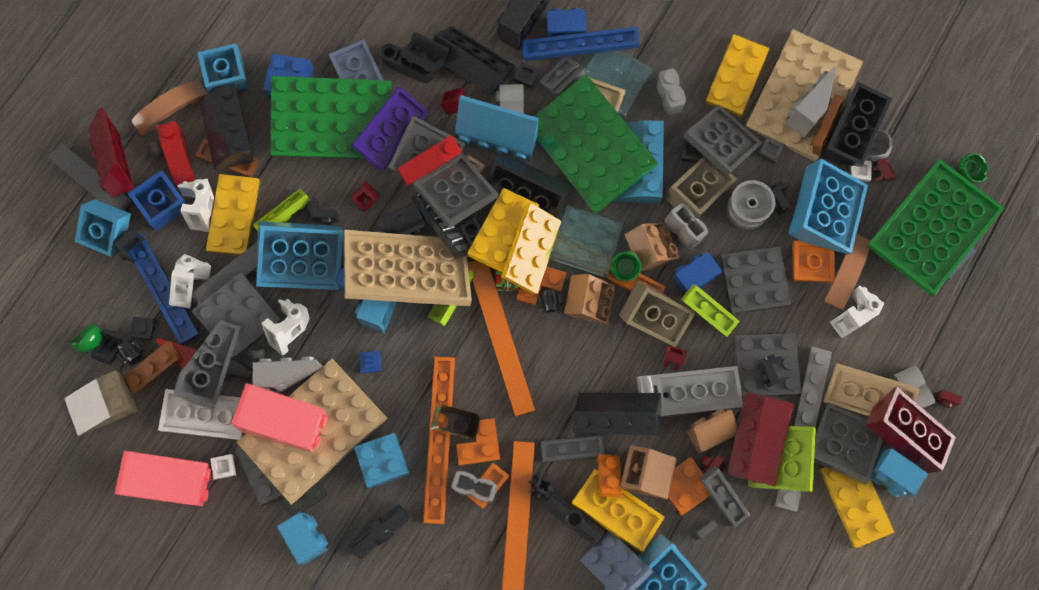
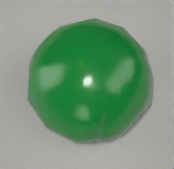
(973, 167)
(626, 266)
(87, 339)

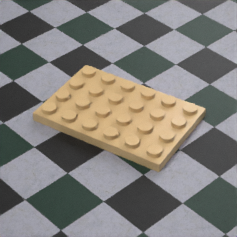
(796, 70)
(403, 269)
(349, 421)

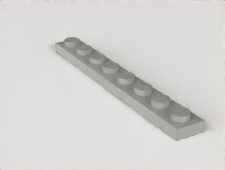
(807, 410)

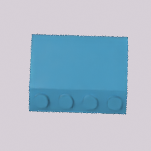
(496, 128)
(649, 187)
(828, 207)
(298, 255)
(668, 568)

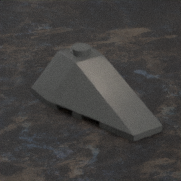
(205, 372)

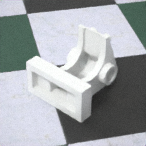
(199, 213)
(185, 272)
(867, 308)
(283, 333)

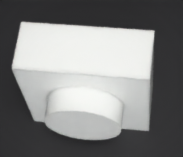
(862, 173)
(223, 467)

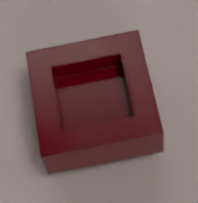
(947, 399)

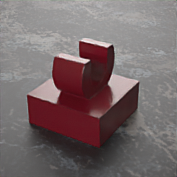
(885, 169)
(675, 355)
(708, 463)

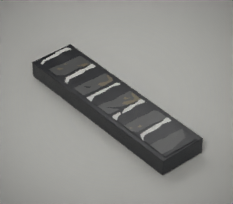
(450, 236)

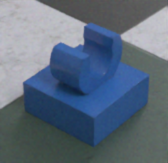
(370, 362)

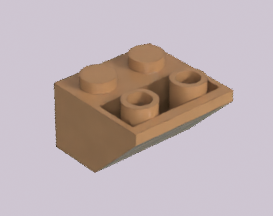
(652, 245)
(589, 299)
(714, 431)
(648, 472)

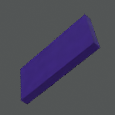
(383, 133)

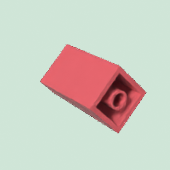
(279, 418)
(163, 478)

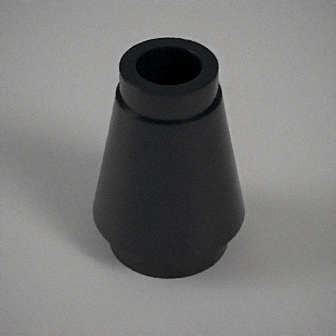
(238, 369)

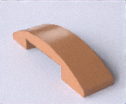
(168, 104)
(848, 274)

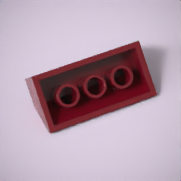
(109, 155)
(911, 431)
(760, 439)

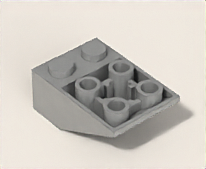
(813, 105)
(284, 373)

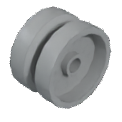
(750, 205)

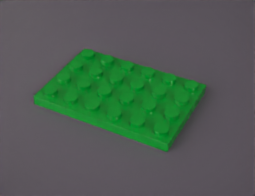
(322, 114)
(592, 144)
(935, 227)

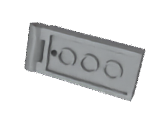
(695, 390)

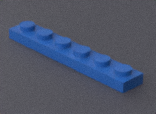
(581, 43)
(160, 288)

